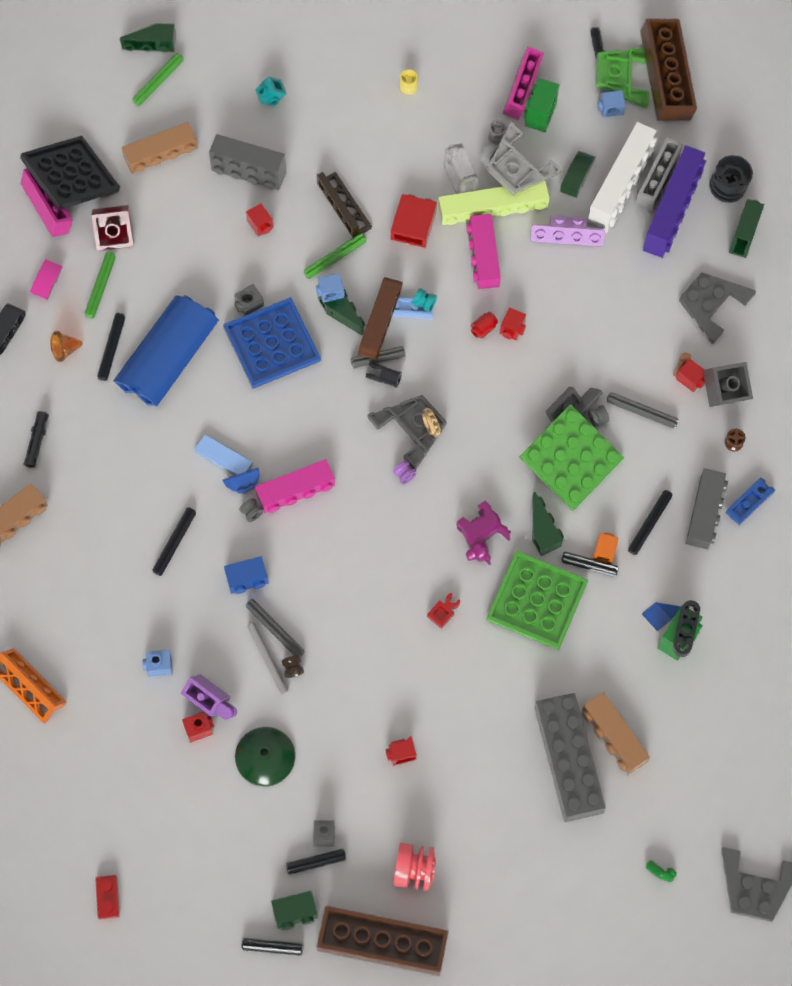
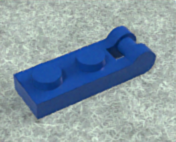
(749, 501)

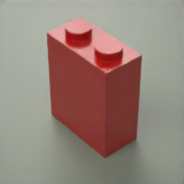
(413, 220)

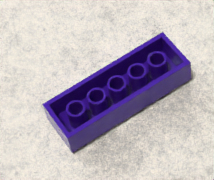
(675, 202)

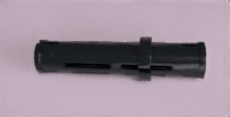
(38, 432)

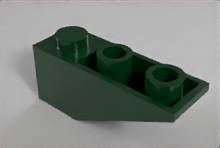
(152, 38)
(344, 312)
(544, 533)

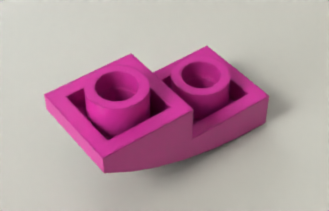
(46, 279)

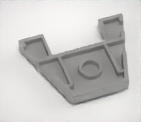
(513, 169)

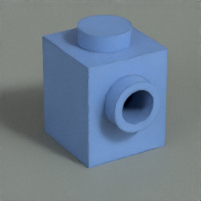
(158, 663)

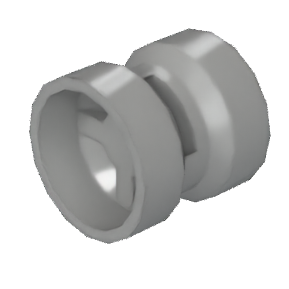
(496, 131)

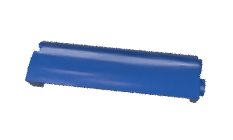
(166, 350)

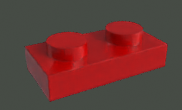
(107, 897)

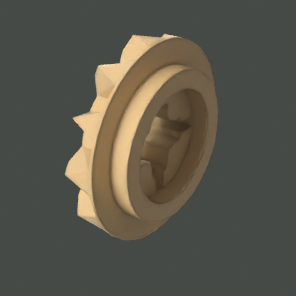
(431, 422)

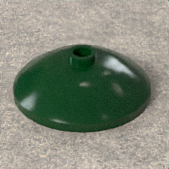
(266, 769)

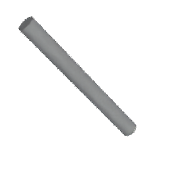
(267, 658)

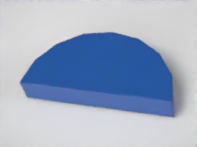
(242, 482)

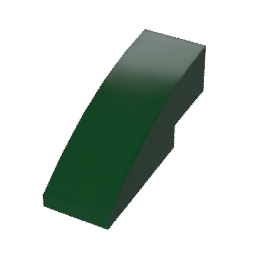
(577, 174)

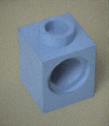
(611, 103)
(330, 288)

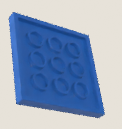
(271, 343)

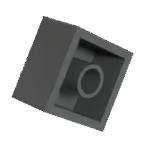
(727, 384)

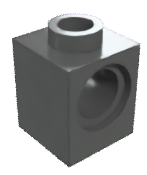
(248, 293)
(323, 833)

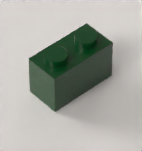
(294, 910)

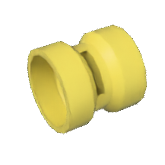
(408, 81)

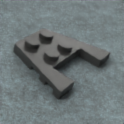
(706, 297)
(409, 417)
(752, 894)

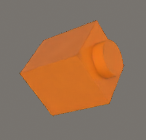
(605, 547)

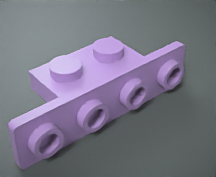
(567, 231)

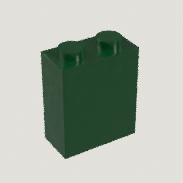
(746, 228)

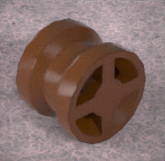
(738, 437)

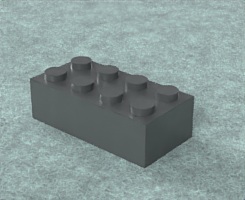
(247, 162)

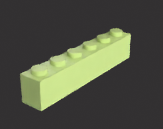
(491, 201)

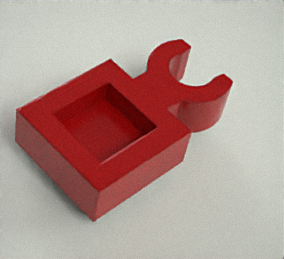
(442, 613)

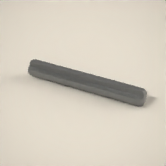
(642, 410)
(274, 628)

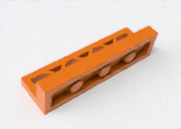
(29, 680)

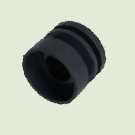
(731, 170)

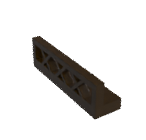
(340, 206)

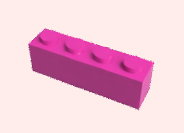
(523, 83)
(56, 221)
(484, 251)
(295, 486)

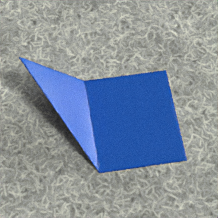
(660, 614)

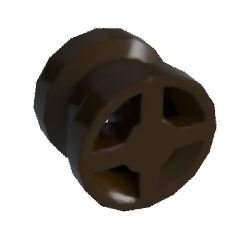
(292, 666)

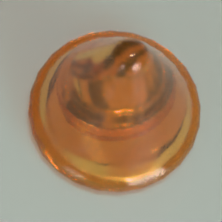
(63, 345)

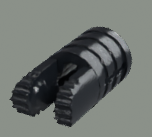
(387, 375)

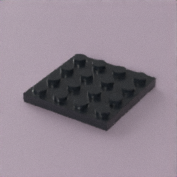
(69, 172)

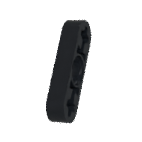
(678, 640)

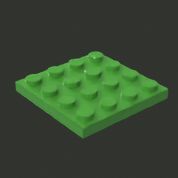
(571, 457)
(537, 600)

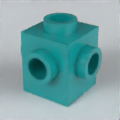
(270, 91)

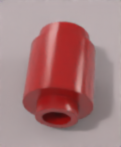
(484, 325)

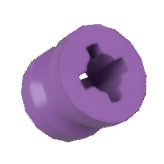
(404, 472)

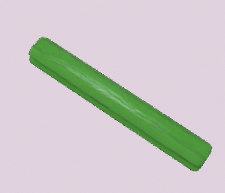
(157, 79)
(334, 256)
(100, 284)

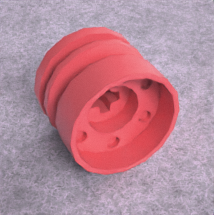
(414, 866)

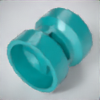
(424, 300)

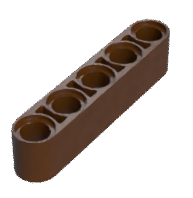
(380, 318)

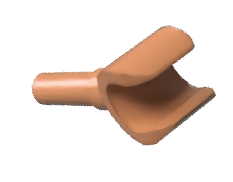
(683, 359)

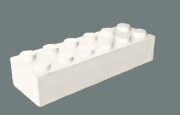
(622, 177)

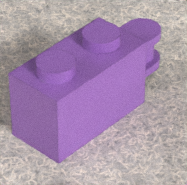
(208, 697)

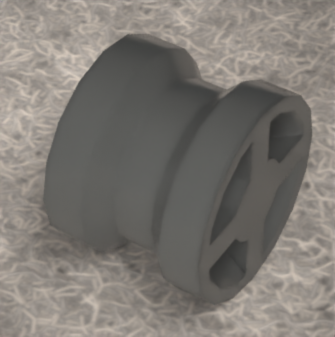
(598, 415)
(251, 510)

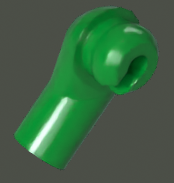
(657, 871)

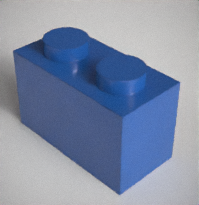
(246, 575)

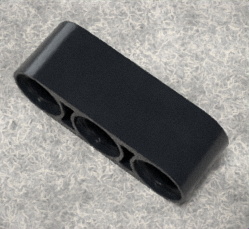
(10, 321)

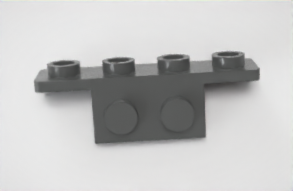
(571, 397)

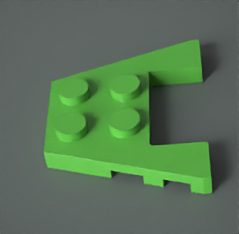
(614, 74)

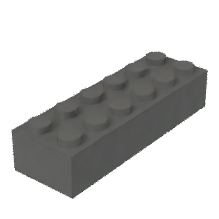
(569, 757)

